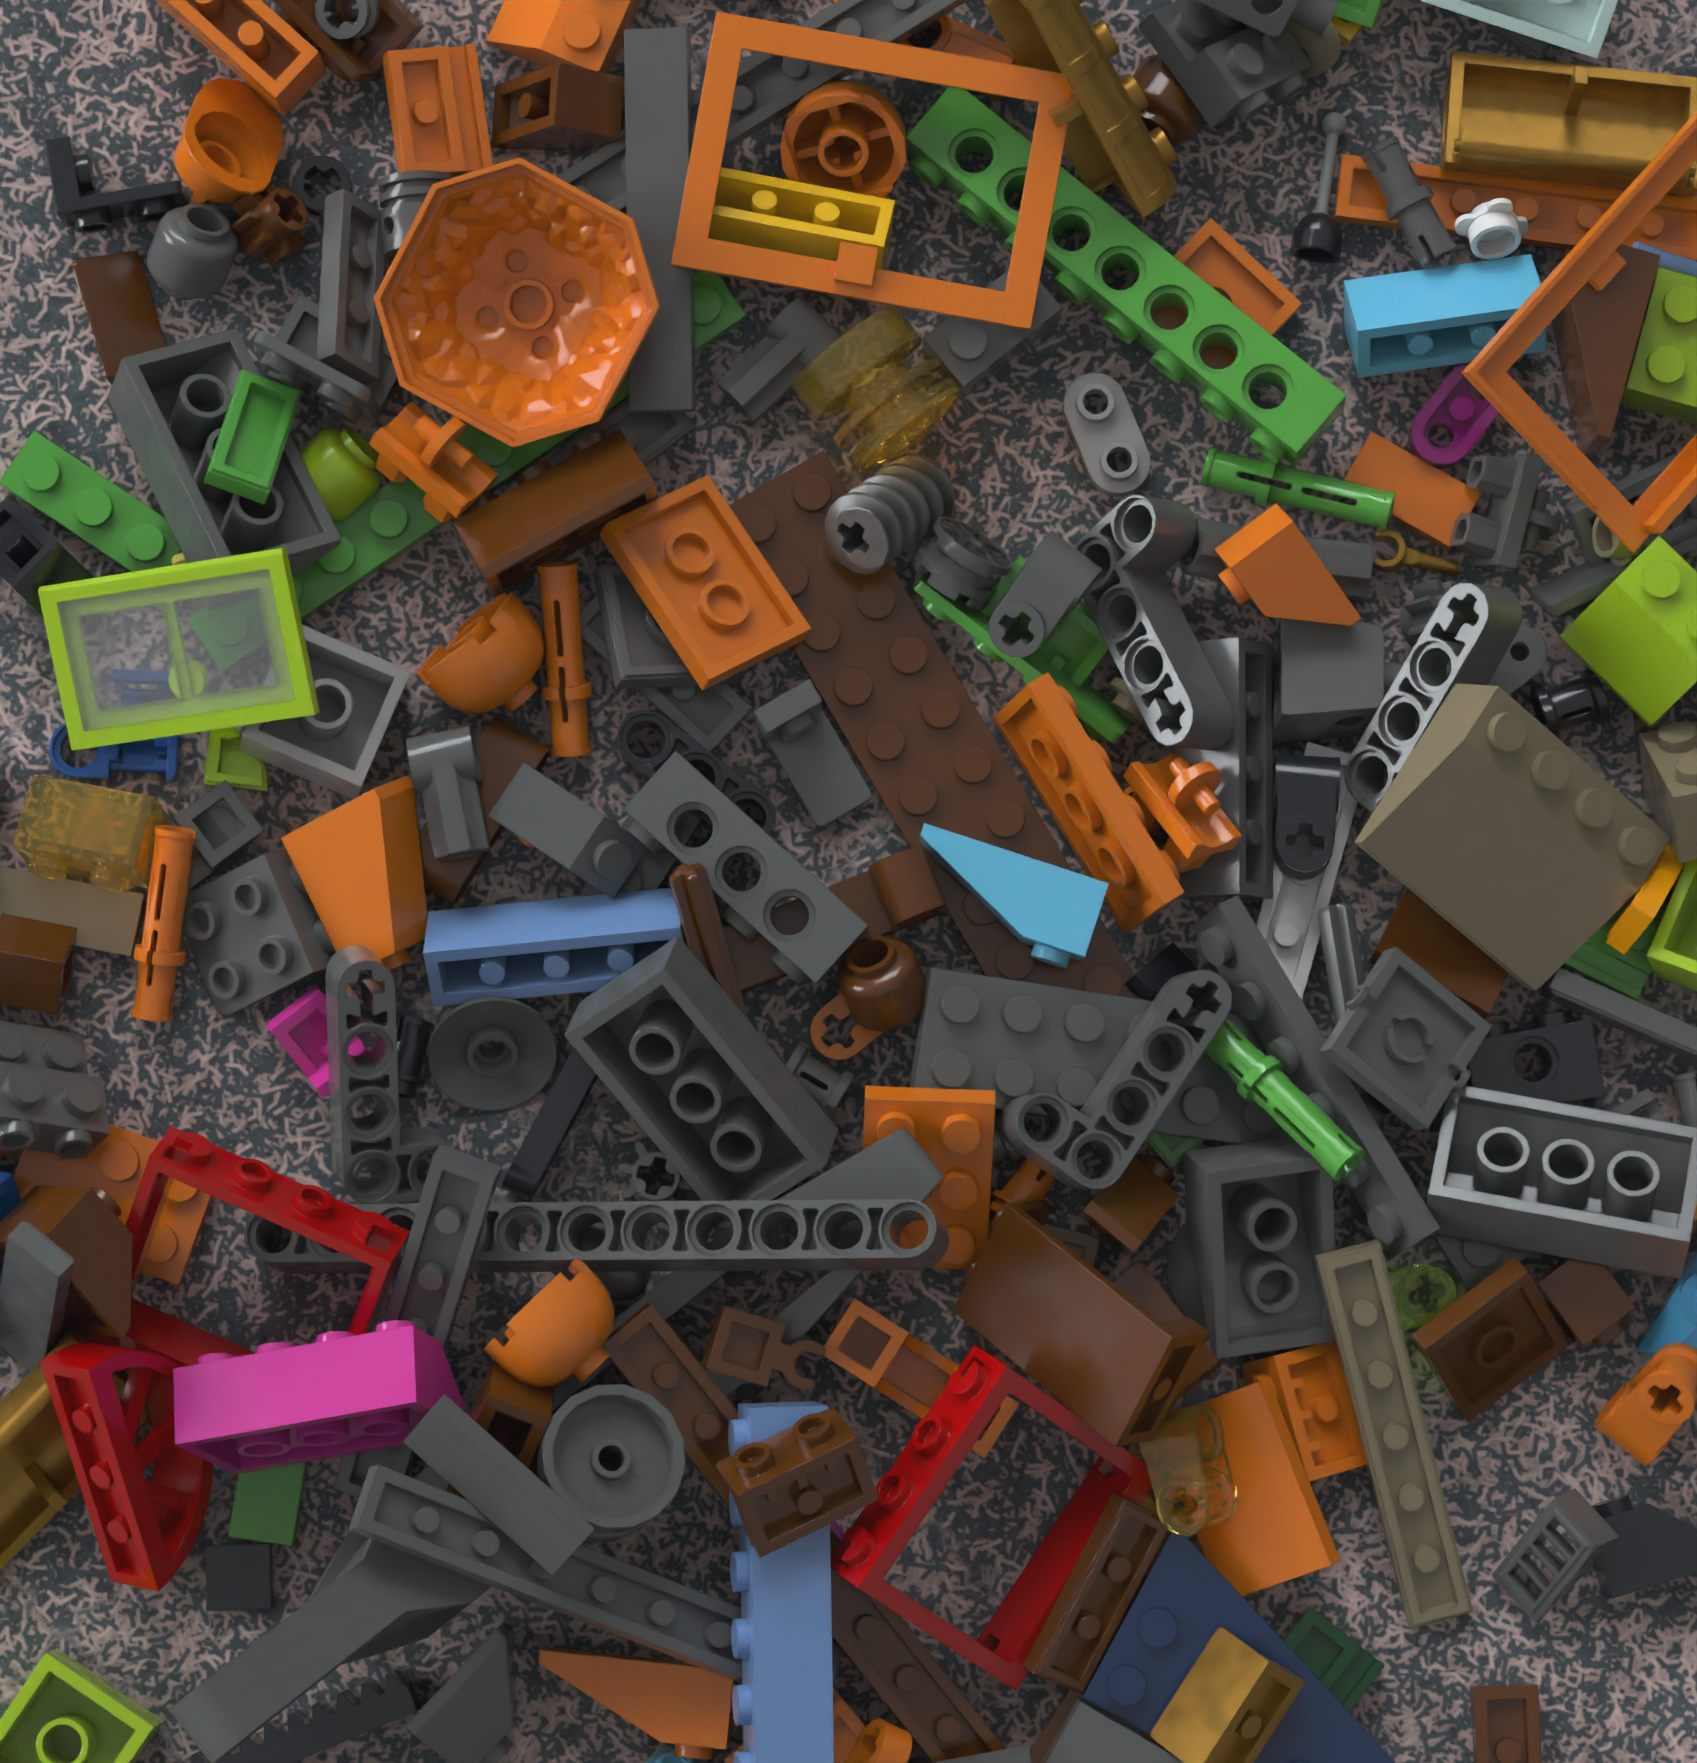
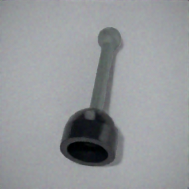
(1318, 234)

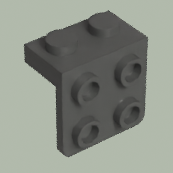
(293, 363)
(255, 932)

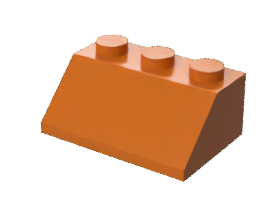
(564, 31)

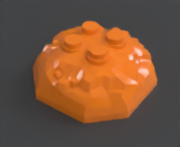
(517, 302)

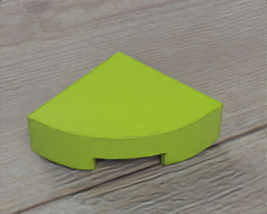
(228, 763)

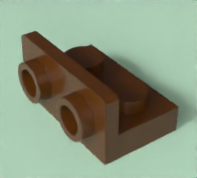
(798, 1480)

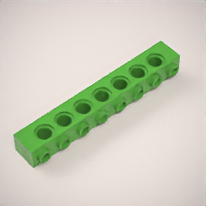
(1311, 403)

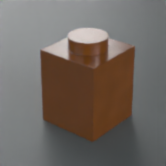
(35, 963)

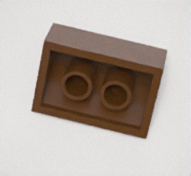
(554, 509)

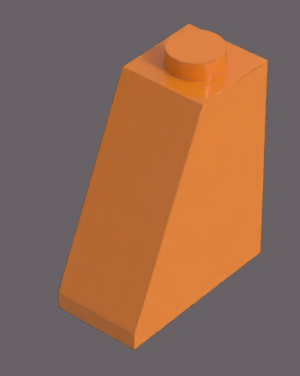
(366, 871)

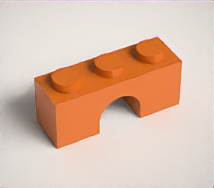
(901, 1366)

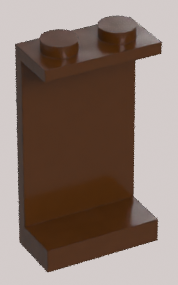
(1076, 1328)

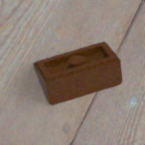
(119, 307)

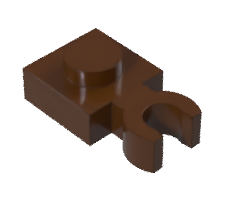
(752, 1347)

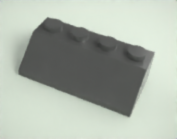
(172, 416)
(1565, 1180)

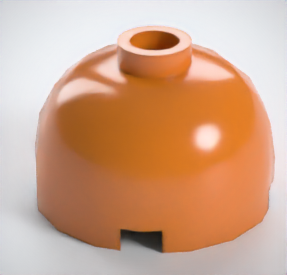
(845, 139)
(488, 659)
(558, 1331)

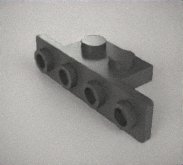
(1580, 586)

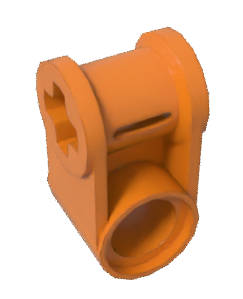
(1653, 1404)

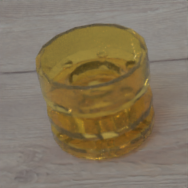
(877, 390)

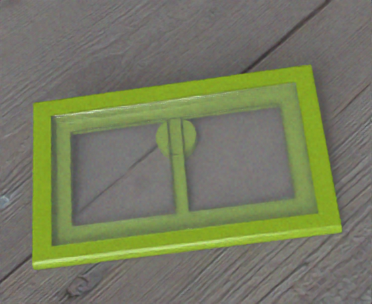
(179, 649)

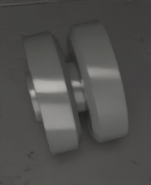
(618, 1428)

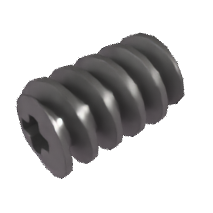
(888, 512)

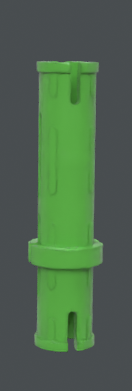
(1224, 470)
(1263, 1081)

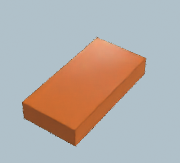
(1425, 496)

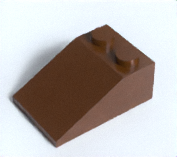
(1597, 345)

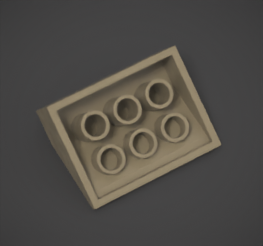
(1510, 834)

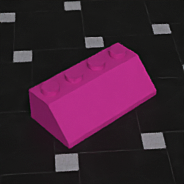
(310, 1398)

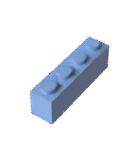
(544, 944)

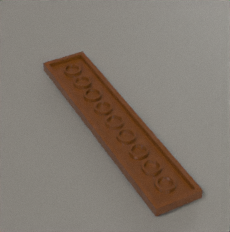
(910, 719)

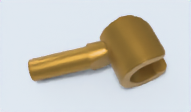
(1411, 557)

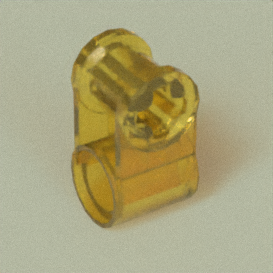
(1190, 1464)

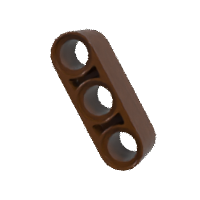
(500, 754)

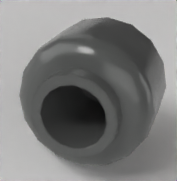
(192, 252)

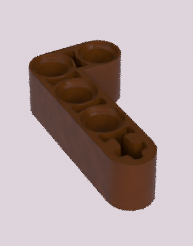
(887, 897)

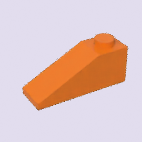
(659, 1696)

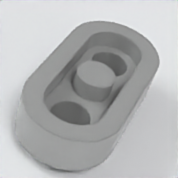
(1106, 433)

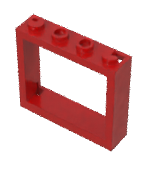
(269, 1195)
(923, 1472)

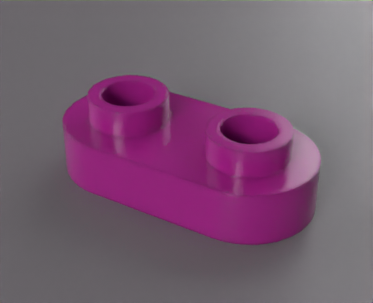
(1455, 411)

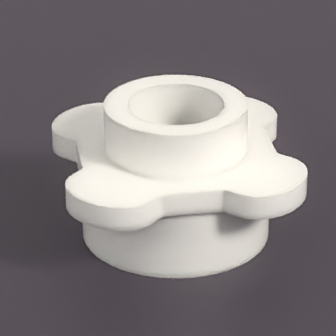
(1492, 229)

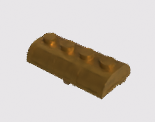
(1103, 115)
(1561, 120)
(34, 1457)

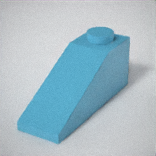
(1031, 898)

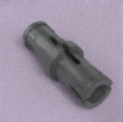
(1409, 202)

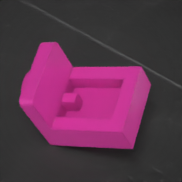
(303, 1034)

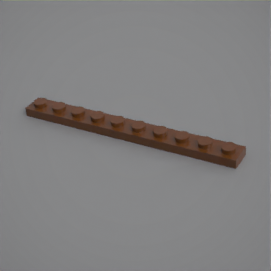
(864, 1629)

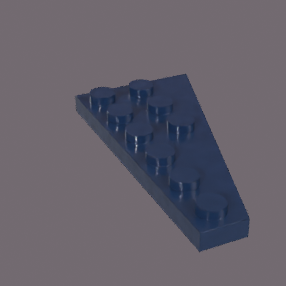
(1167, 1631)

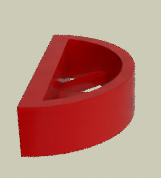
(138, 1523)

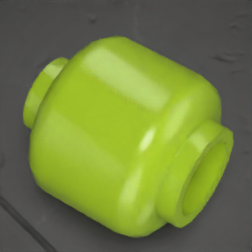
(342, 470)

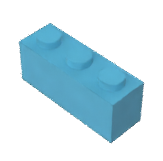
(1434, 313)

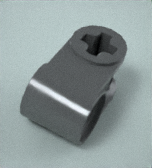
(1047, 591)

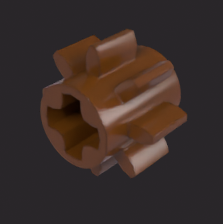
(270, 224)

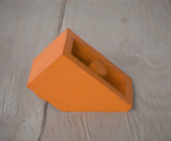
(1282, 573)

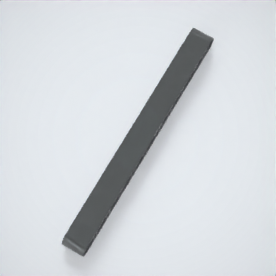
(626, 1231)

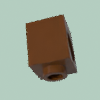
(1585, 1301)

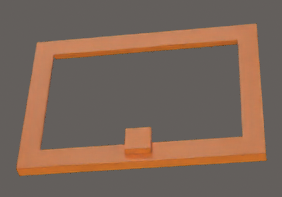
(1597, 262)
(855, 270)

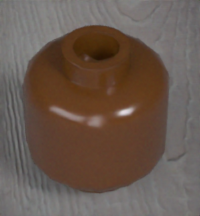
(1168, 102)
(882, 983)

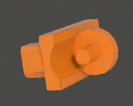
(434, 459)
(1183, 804)

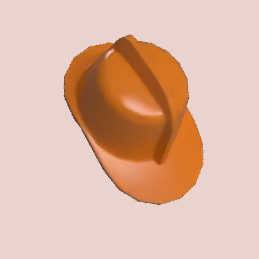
(228, 143)

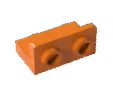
(1314, 1405)

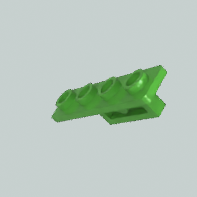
(1067, 655)

